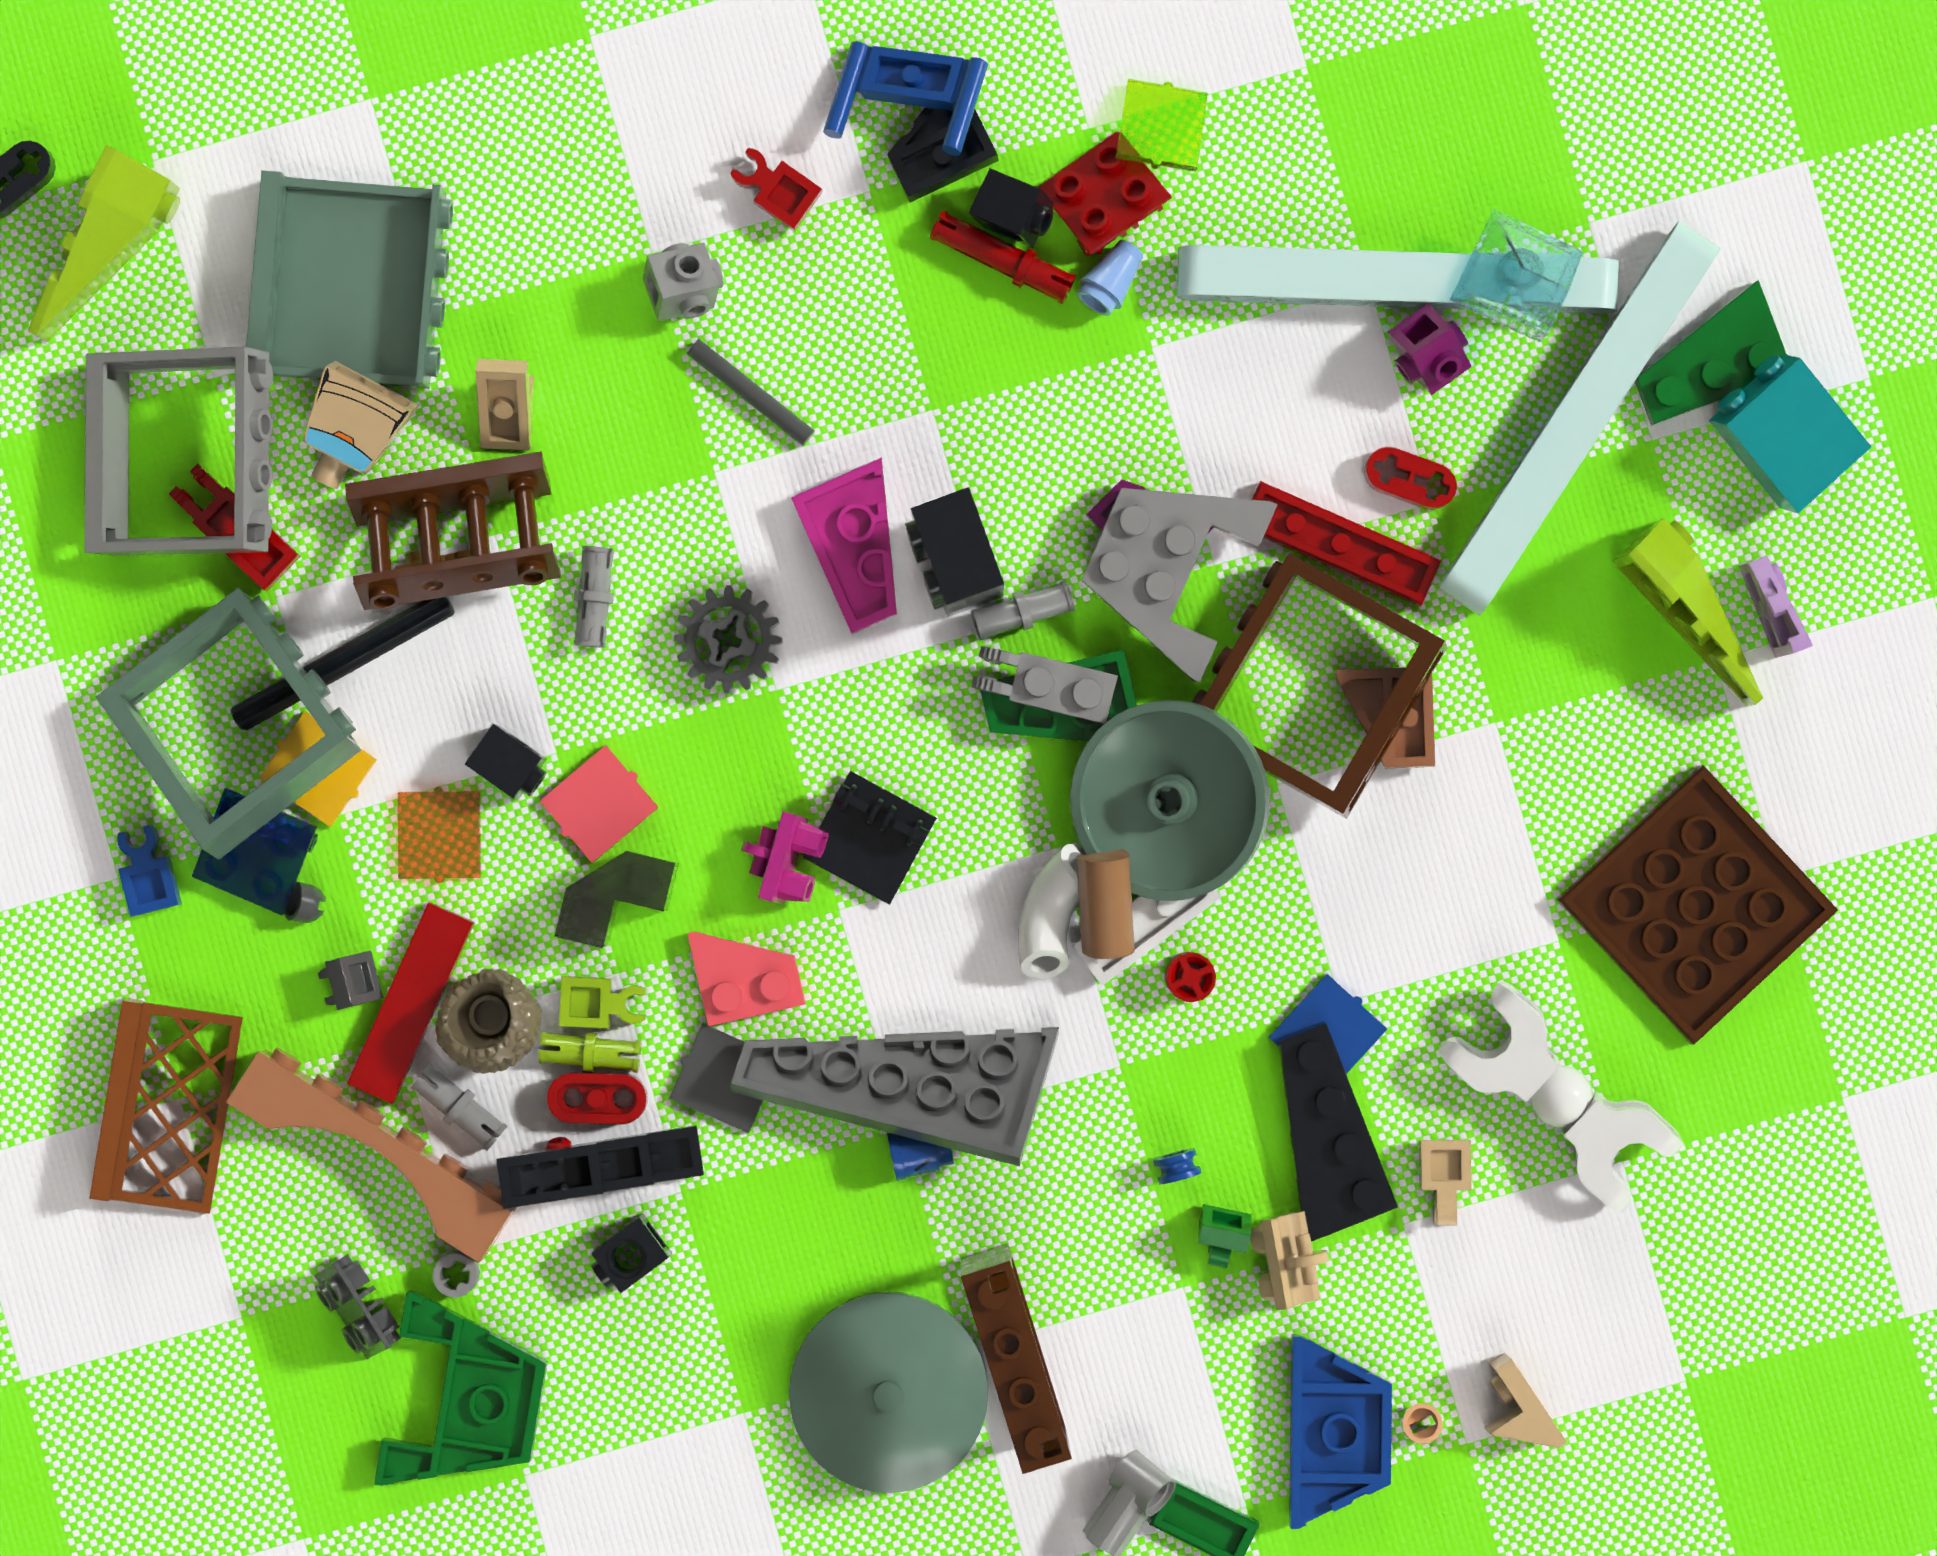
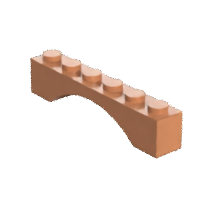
(459, 1208)

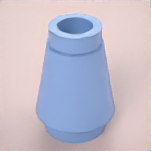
(1110, 278)

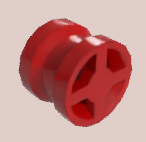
(1193, 983)

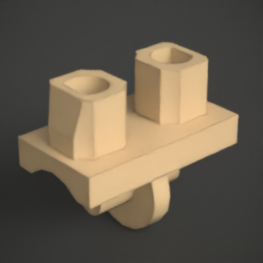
(1290, 1260)

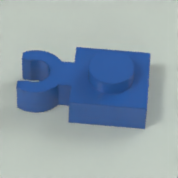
(149, 881)

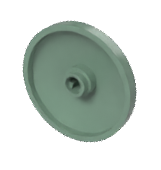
(1175, 794)
(888, 1392)

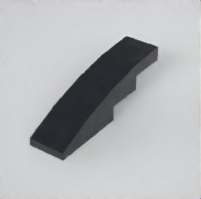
(599, 1166)

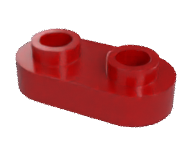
(598, 1098)

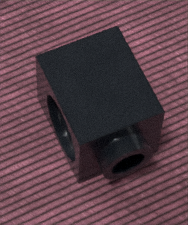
(1012, 208)
(507, 763)
(645, 1238)

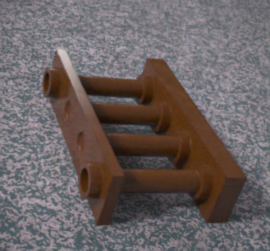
(447, 490)

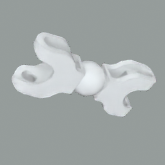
(1561, 1096)

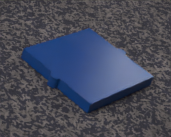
(1349, 1023)

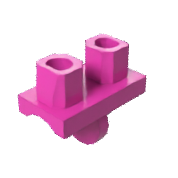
(780, 879)

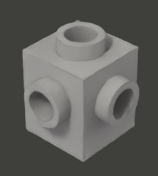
(682, 281)

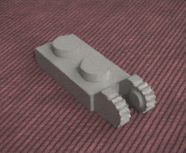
(1051, 685)

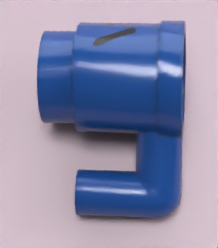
(916, 1157)

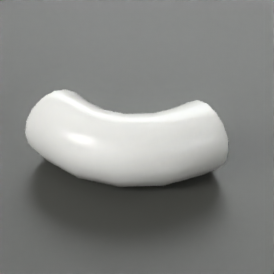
(1048, 915)

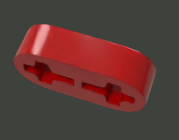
(1414, 467)

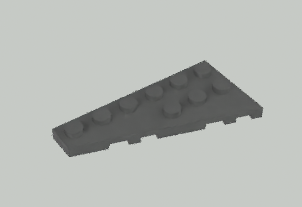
(923, 1086)

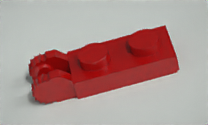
(218, 520)

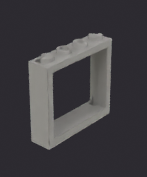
(109, 450)

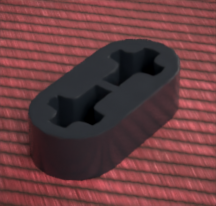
(26, 184)

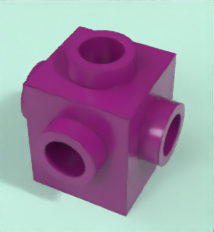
(1438, 354)

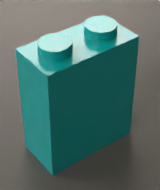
(1789, 432)

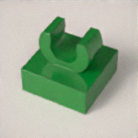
(1224, 1232)

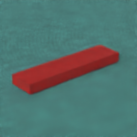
(1348, 546)
(411, 1003)

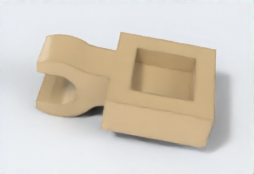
(1445, 1169)

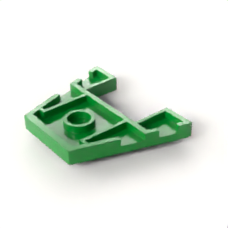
(486, 1400)

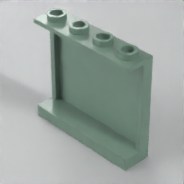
(349, 278)

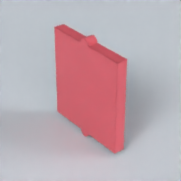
(599, 804)

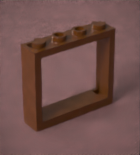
(1392, 714)
(1015, 1358)

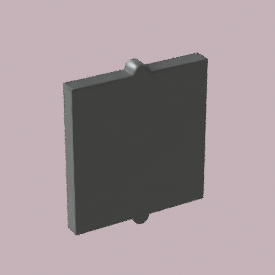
(707, 1080)

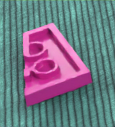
(852, 542)

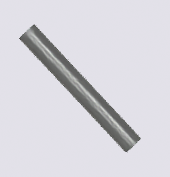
(750, 392)

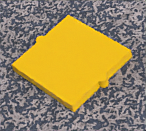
(335, 791)

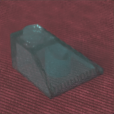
(1517, 276)

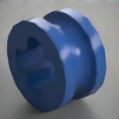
(1177, 1166)

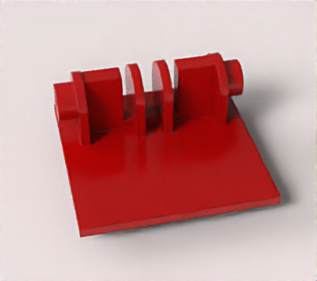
(1104, 195)

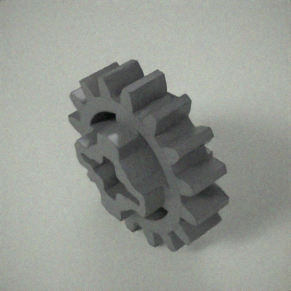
(707, 630)

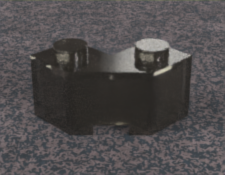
(593, 901)

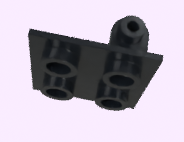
(872, 837)

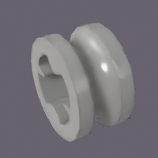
(464, 1286)

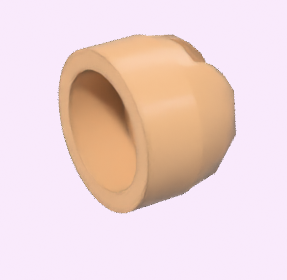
(1417, 1414)

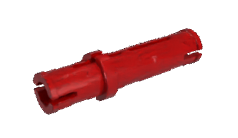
(1003, 257)

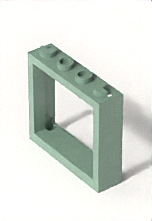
(281, 789)

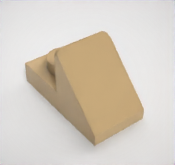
(504, 404)
(1529, 1418)

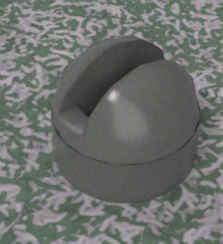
(304, 903)

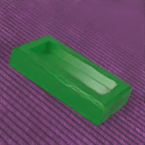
(1205, 1523)

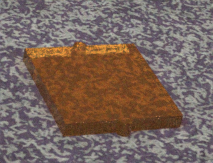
(439, 835)

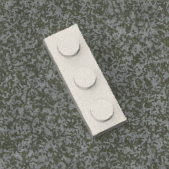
(1151, 925)

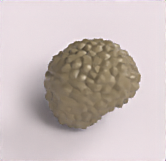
(488, 1021)

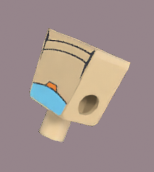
(352, 423)

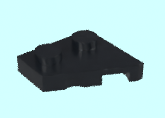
(925, 166)

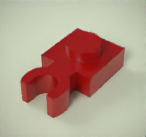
(782, 193)

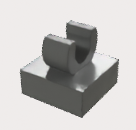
(352, 980)

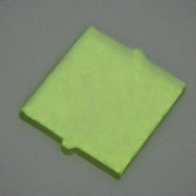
(1161, 125)

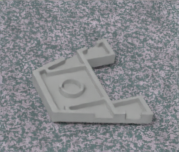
(1149, 557)

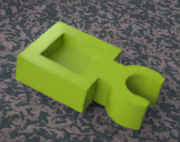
(590, 1002)

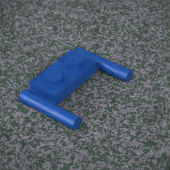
(909, 80)

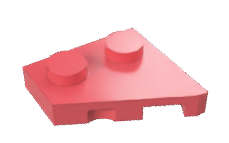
(743, 979)

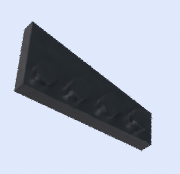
(1331, 1146)

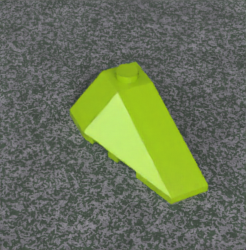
(122, 214)
(1678, 587)

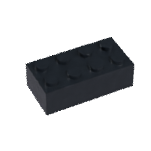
(958, 553)

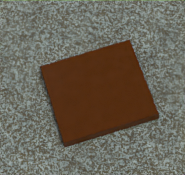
(1697, 904)

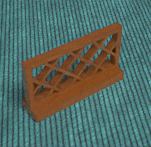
(122, 1100)

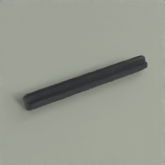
(345, 659)

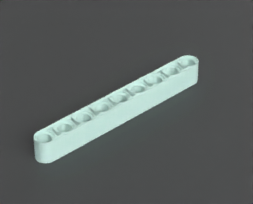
(1358, 278)
(1579, 418)

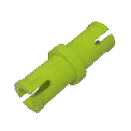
(590, 1052)

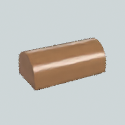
(1105, 904)

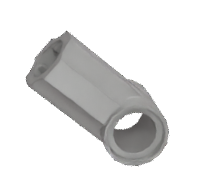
(1136, 1493)

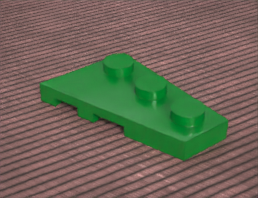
(1712, 358)
(1025, 720)

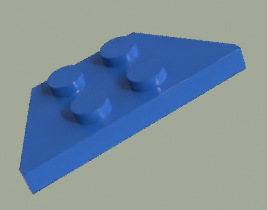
(1335, 1432)

